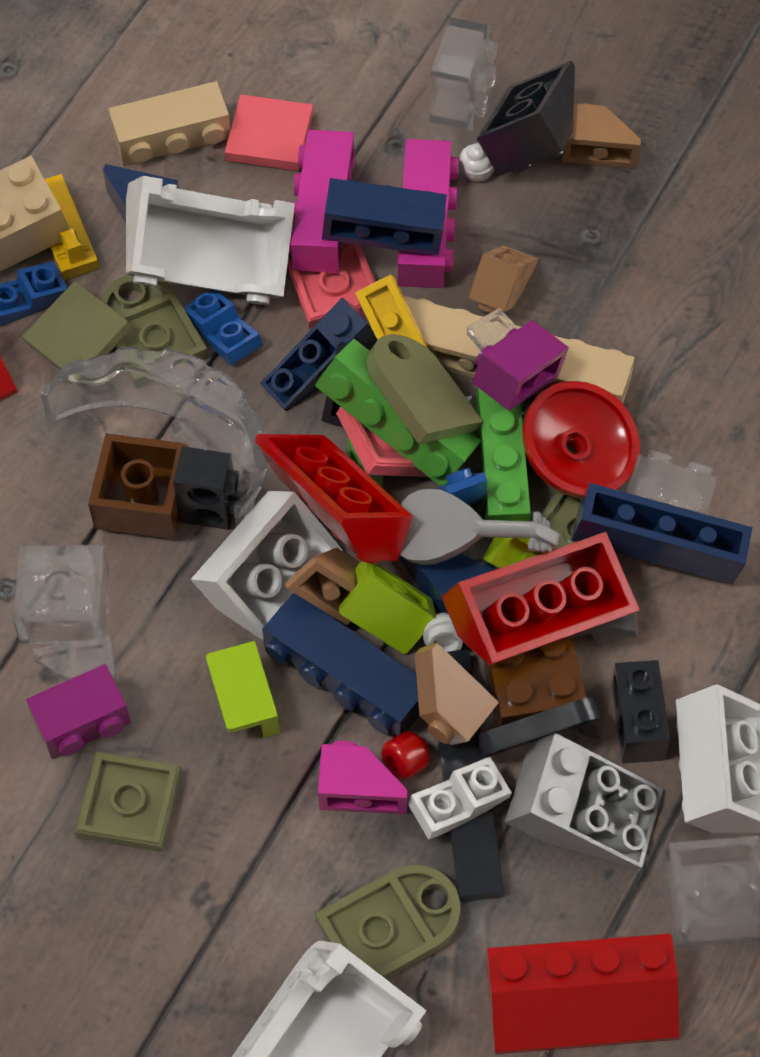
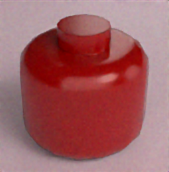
(405, 755)

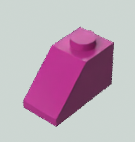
(357, 781)

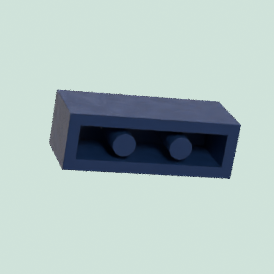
(384, 216)

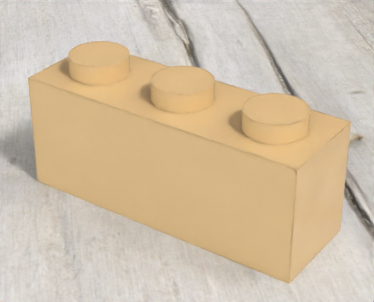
(170, 123)

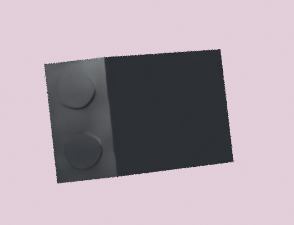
(531, 121)

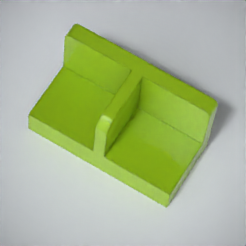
(388, 607)
(243, 689)

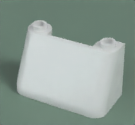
(206, 240)
(333, 1009)

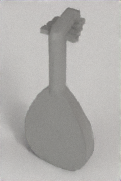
(448, 526)

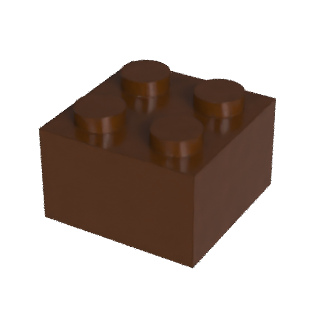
(136, 486)
(535, 681)

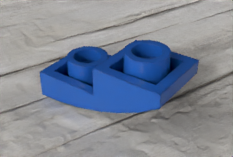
(30, 292)
(221, 327)
(466, 486)

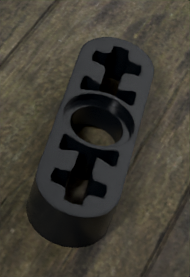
(538, 726)

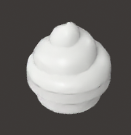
(475, 163)
(442, 632)

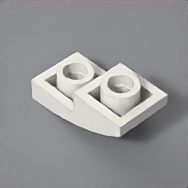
(459, 799)

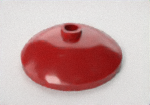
(589, 422)

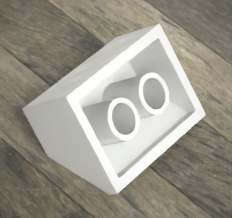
(257, 559)
(720, 760)

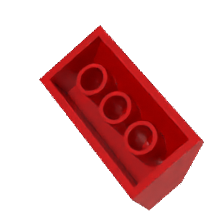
(339, 494)
(540, 600)
(583, 993)

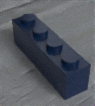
(664, 533)
(343, 664)

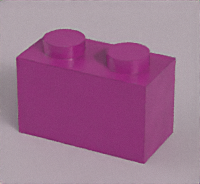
(519, 364)
(79, 711)

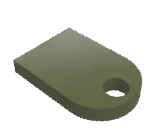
(155, 318)
(420, 389)
(388, 921)

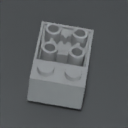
(583, 802)

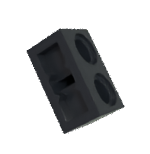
(206, 487)
(640, 711)

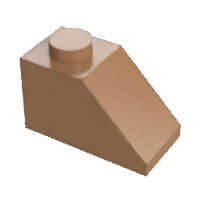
(601, 139)
(501, 278)
(326, 581)
(449, 696)

